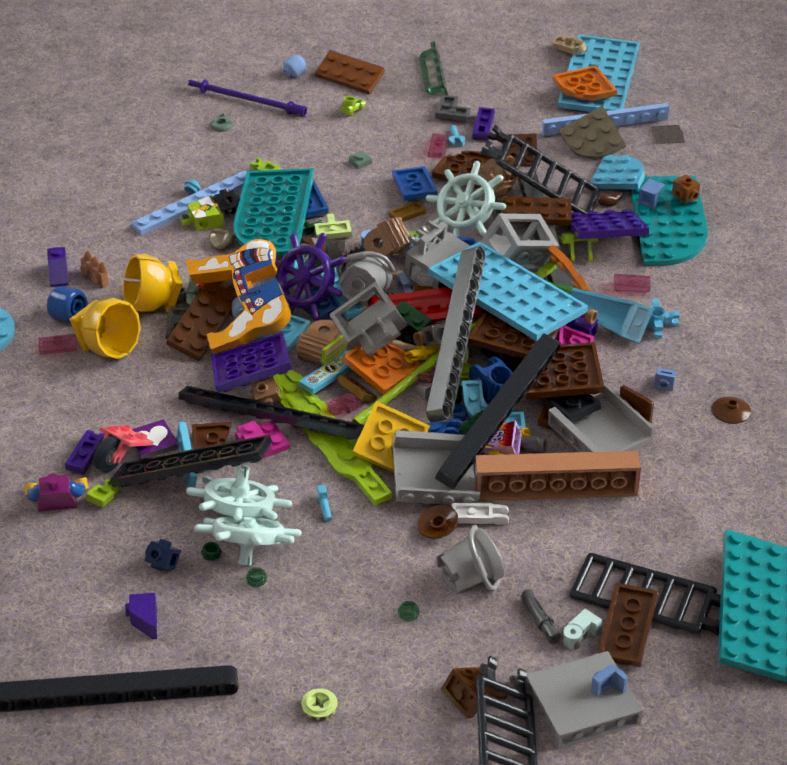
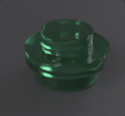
(256, 577)
(408, 611)

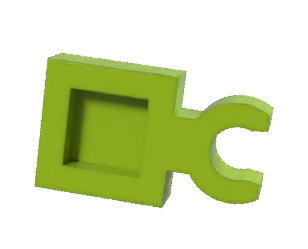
(259, 165)
(102, 495)

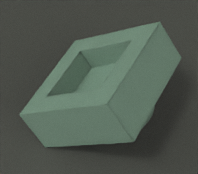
(360, 159)

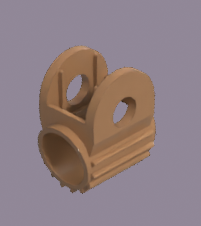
(490, 170)
(393, 236)
(313, 341)

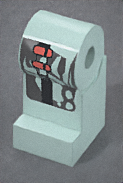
(580, 628)

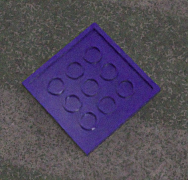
(607, 224)
(250, 362)

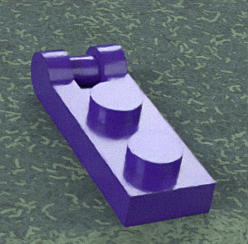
(483, 123)
(84, 452)

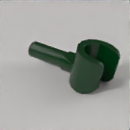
(310, 227)

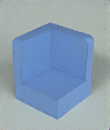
(649, 193)

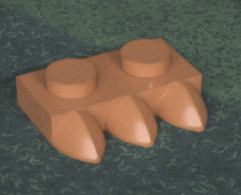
(94, 270)

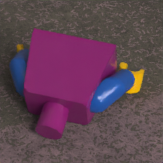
(56, 492)

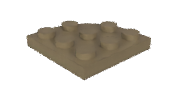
(593, 135)

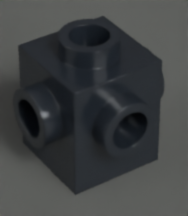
(227, 200)

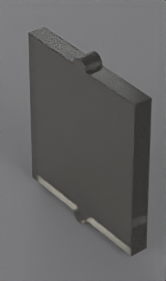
(667, 134)

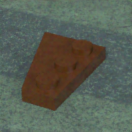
(210, 434)

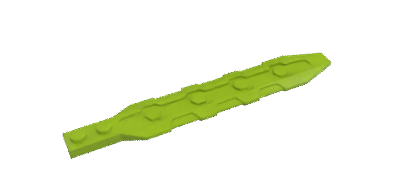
(335, 448)

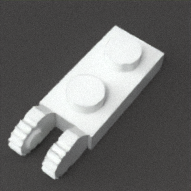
(481, 513)

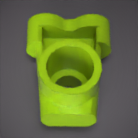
(351, 104)

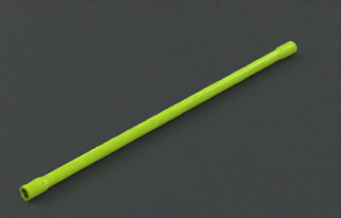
(362, 417)

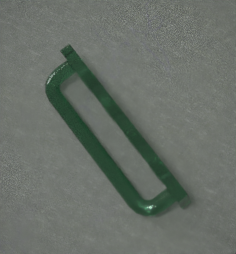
(439, 70)

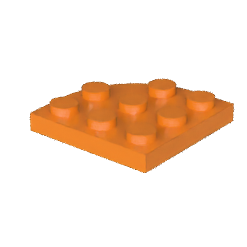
(585, 84)
(381, 369)

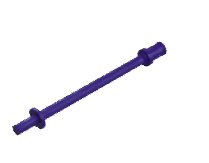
(289, 107)

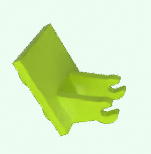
(569, 238)

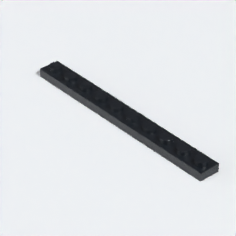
(268, 411)

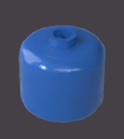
(65, 303)

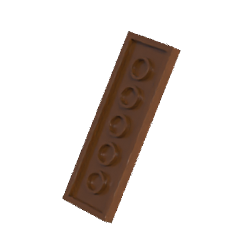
(202, 317)

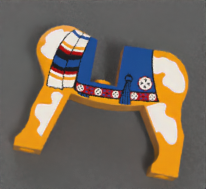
(264, 305)

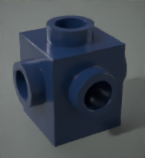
(162, 555)

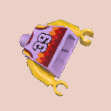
(507, 440)

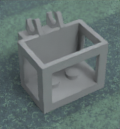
(520, 249)
(429, 250)
(373, 326)

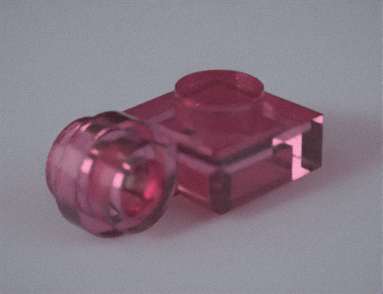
(346, 402)

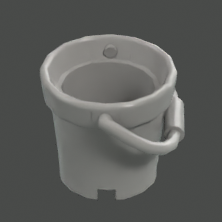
(364, 270)
(471, 562)

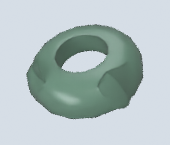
(221, 127)

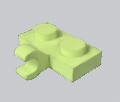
(333, 229)

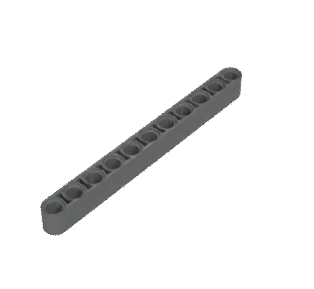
(455, 335)

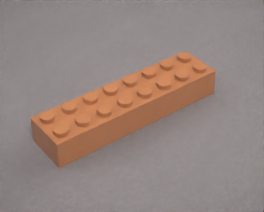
(557, 475)

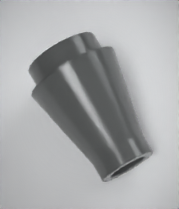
(534, 444)

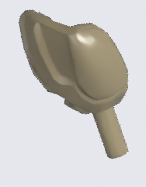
(221, 238)

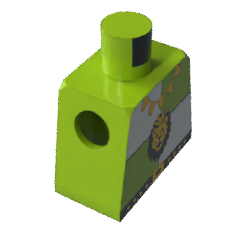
(203, 214)

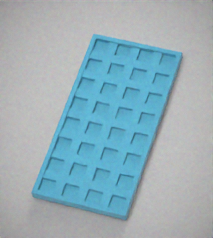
(615, 60)
(515, 294)

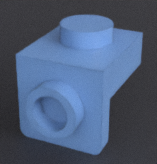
(664, 379)
(607, 678)

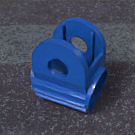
(491, 380)

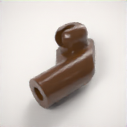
(609, 200)

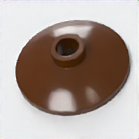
(731, 410)
(438, 521)

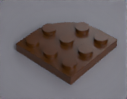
(459, 164)

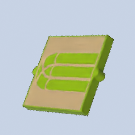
(334, 350)

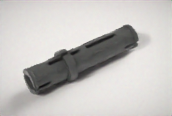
(544, 622)

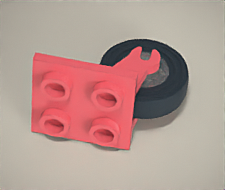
(115, 445)

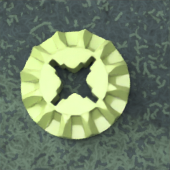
(323, 697)

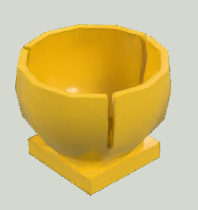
(157, 285)
(107, 327)

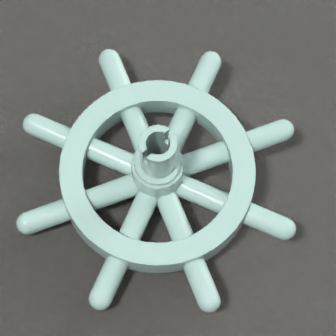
(466, 202)
(239, 496)
(247, 533)

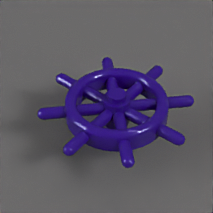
(307, 276)

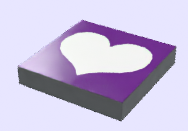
(161, 435)

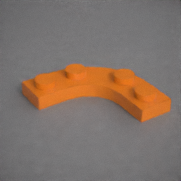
(564, 264)

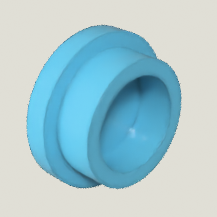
(192, 186)

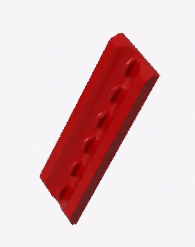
(432, 302)

